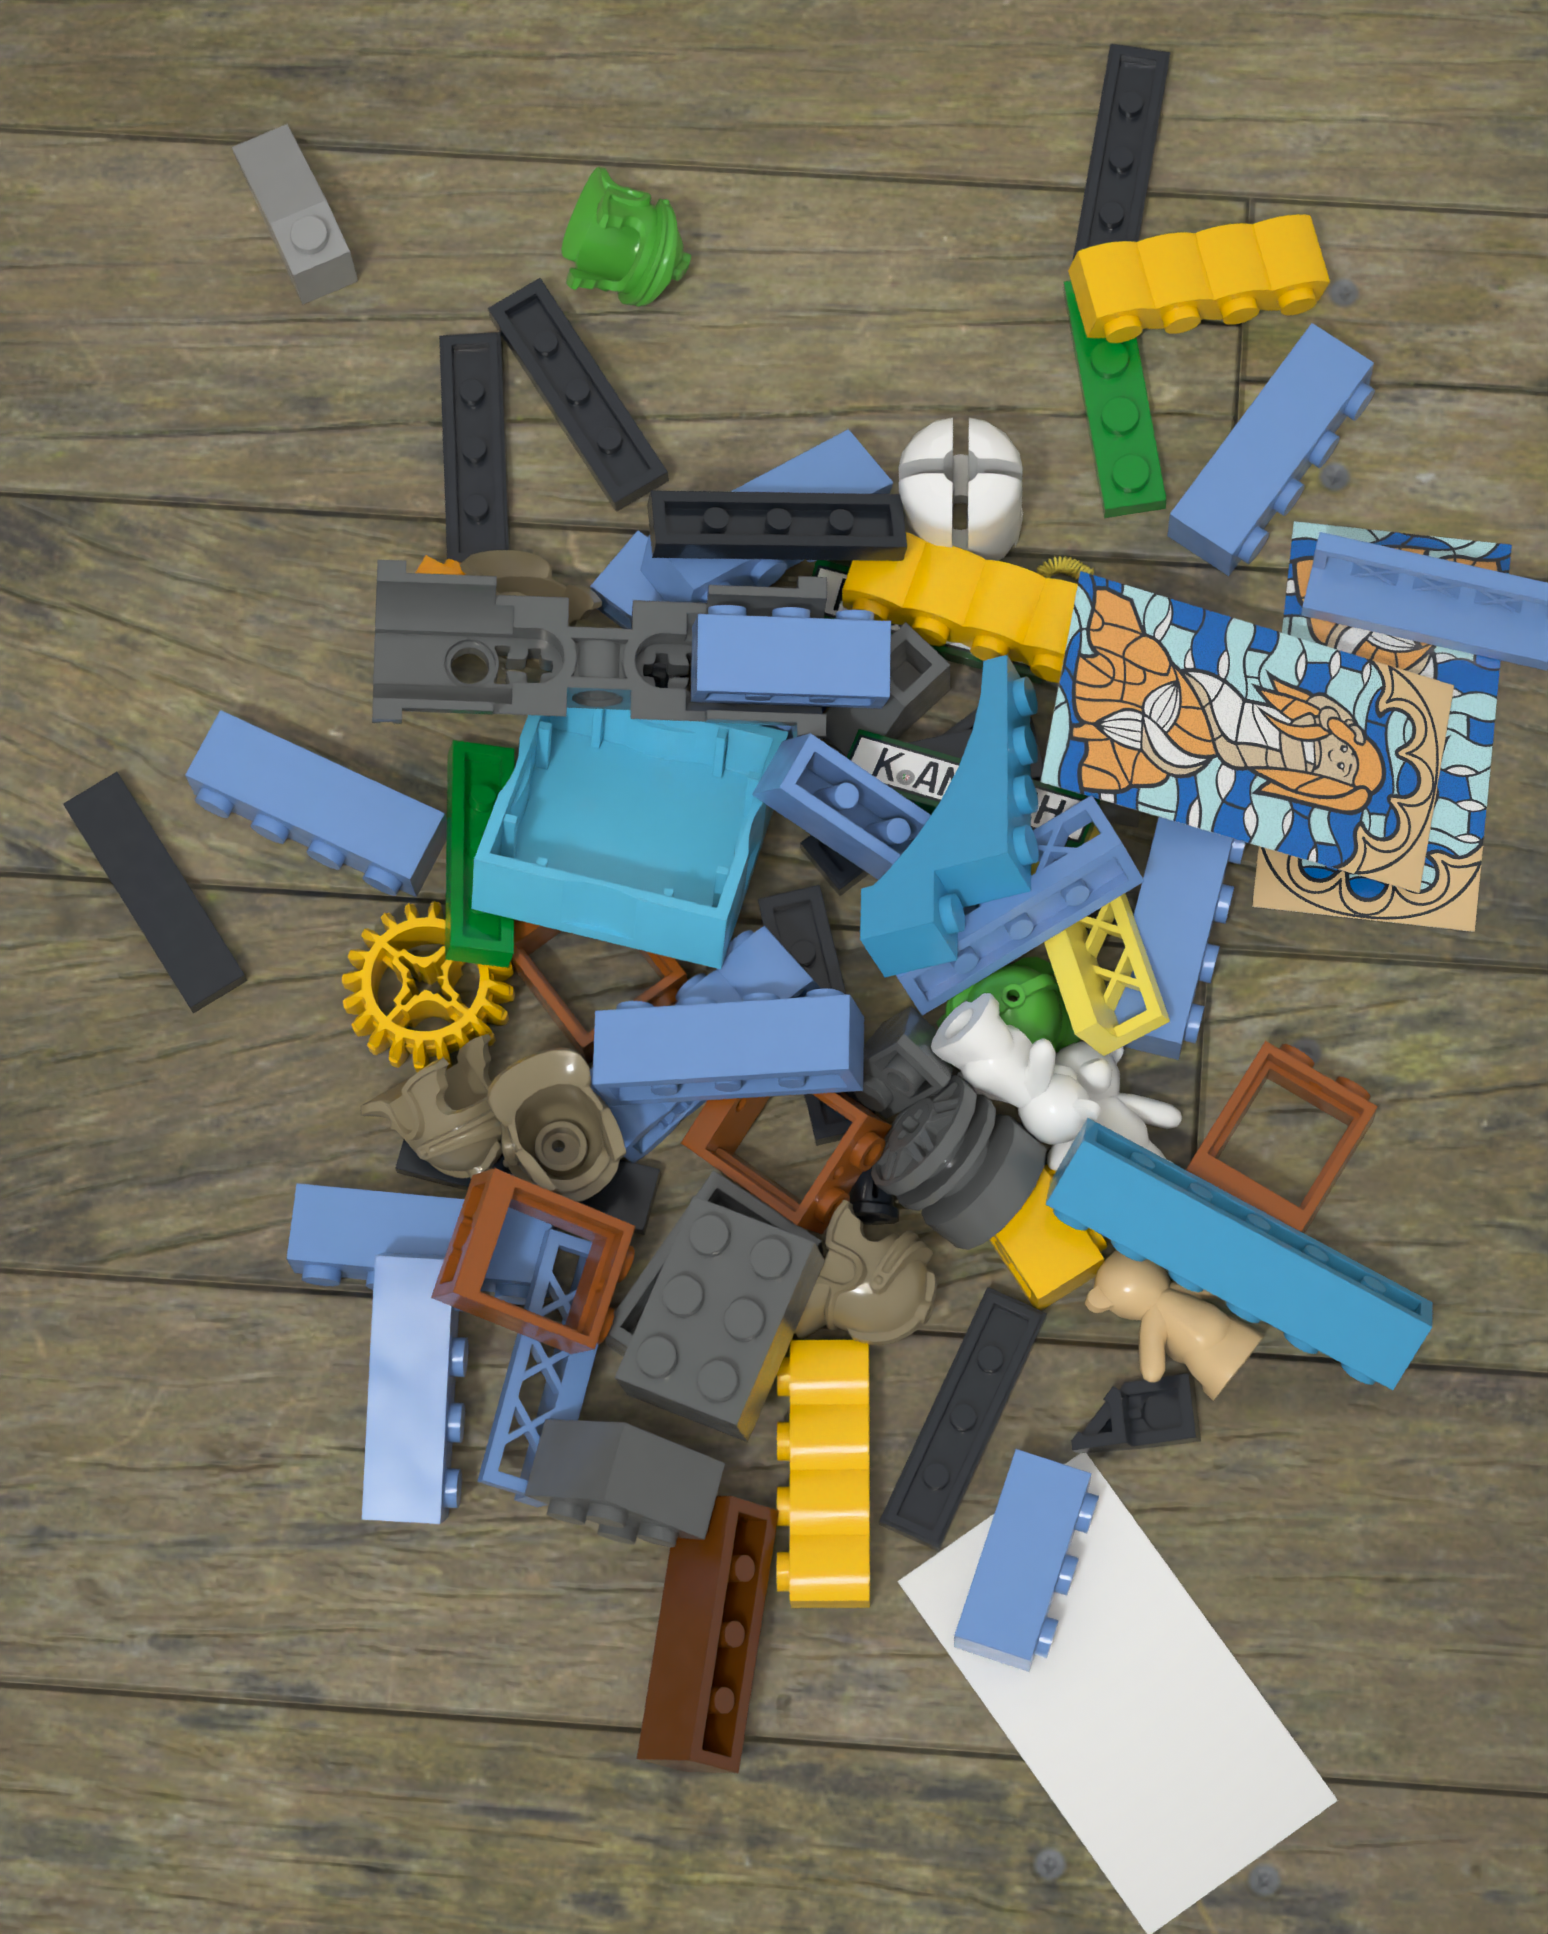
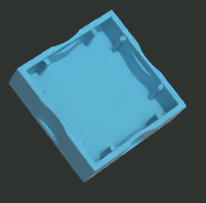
(629, 830)

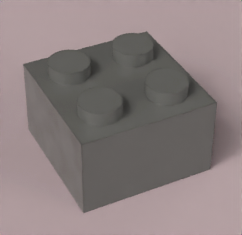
(624, 1481)

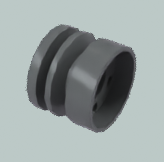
(959, 1164)

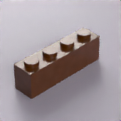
(709, 1641)

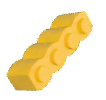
(1199, 276)
(969, 602)
(828, 1474)

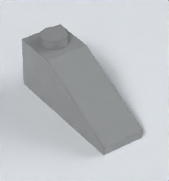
(296, 214)

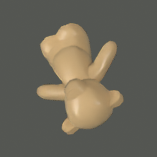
(1173, 1322)

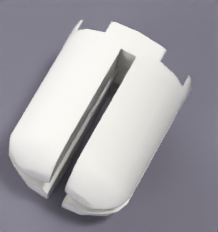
(985, 480)

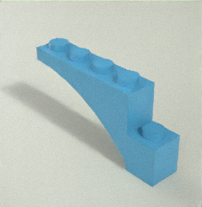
(972, 845)

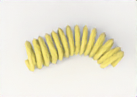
(1045, 570)

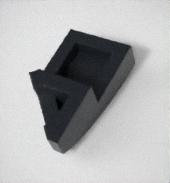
(1143, 1417)

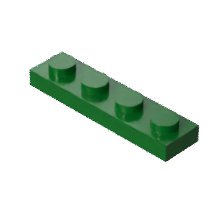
(1117, 419)
(473, 784)

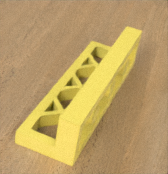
(1082, 980)

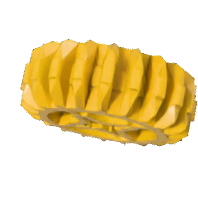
(411, 1007)

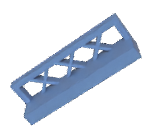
(1429, 600)
(1063, 891)
(564, 1372)

